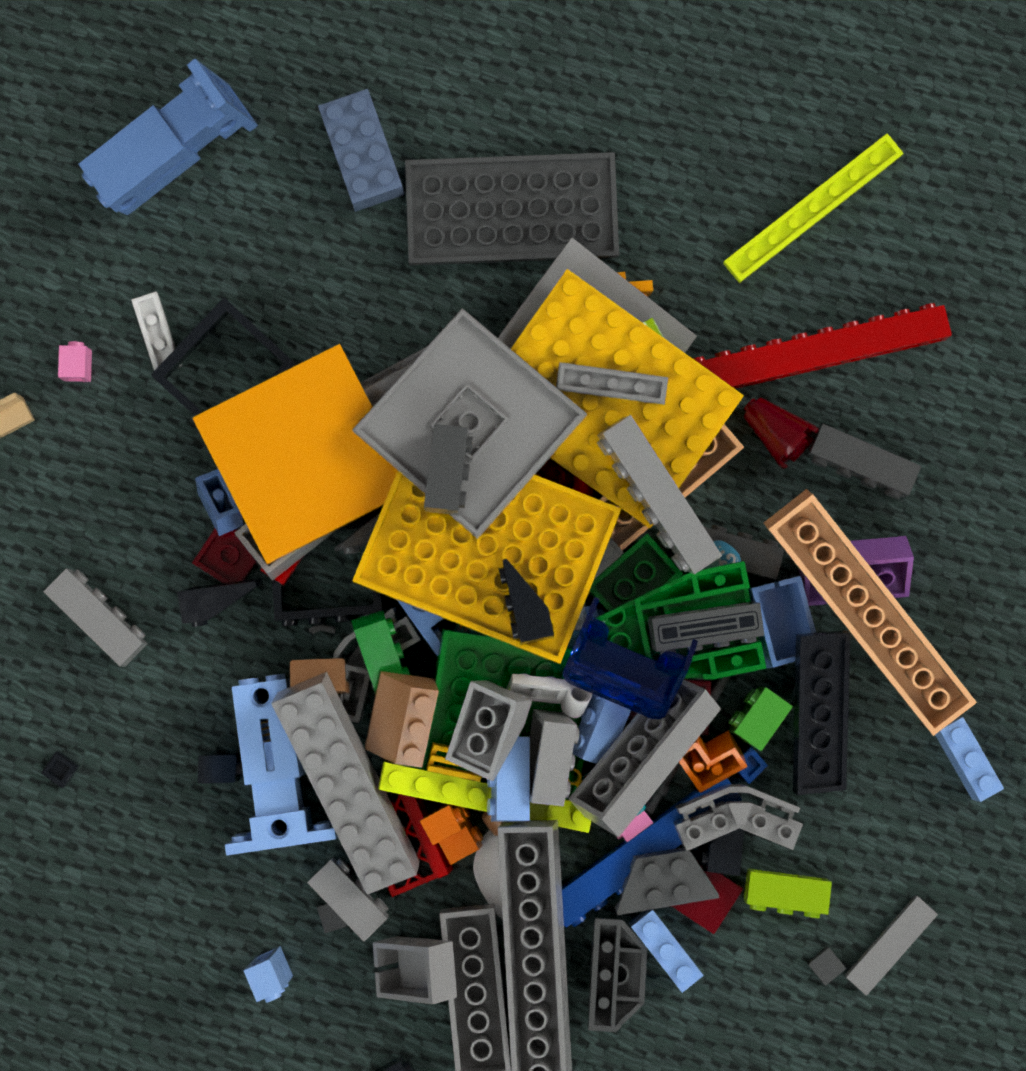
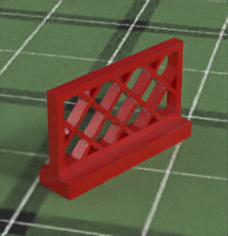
(435, 856)

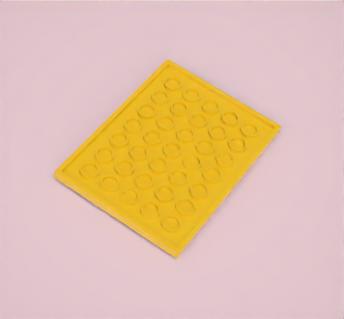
(591, 330)
(440, 567)

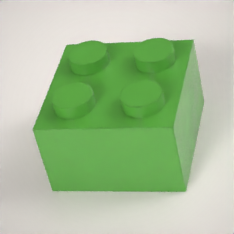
(759, 717)

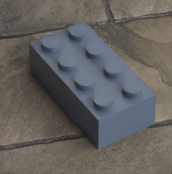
(361, 150)

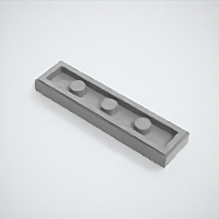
(611, 383)
(891, 945)

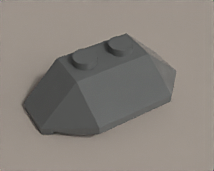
(615, 975)

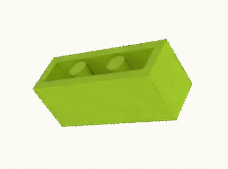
(787, 893)

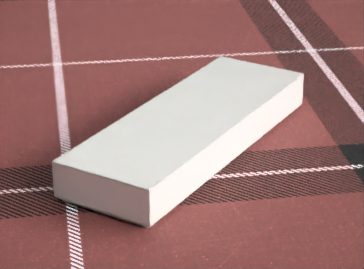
(154, 327)

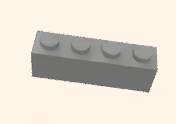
(96, 617)

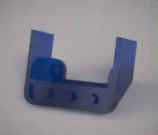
(623, 674)

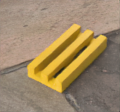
(447, 770)

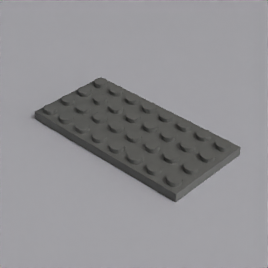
(510, 208)

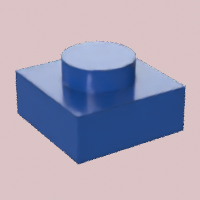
(754, 763)

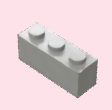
(349, 898)

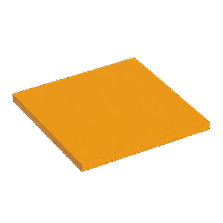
(294, 454)

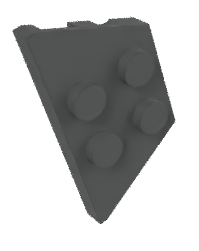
(664, 881)

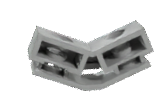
(356, 670)
(732, 815)

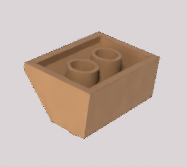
(402, 718)

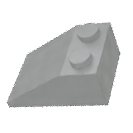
(487, 728)

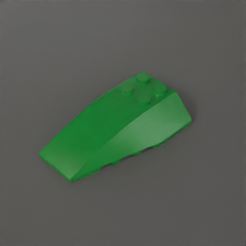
(705, 589)

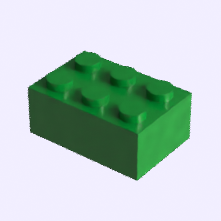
(634, 574)

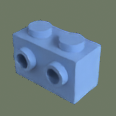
(218, 502)

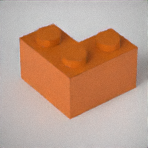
(713, 761)
(453, 831)

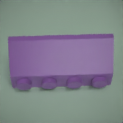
(887, 557)

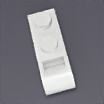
(551, 690)

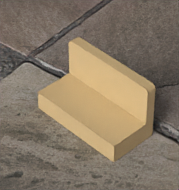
(13, 414)

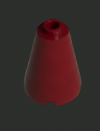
(779, 430)

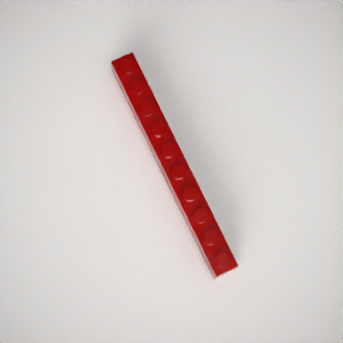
(830, 347)

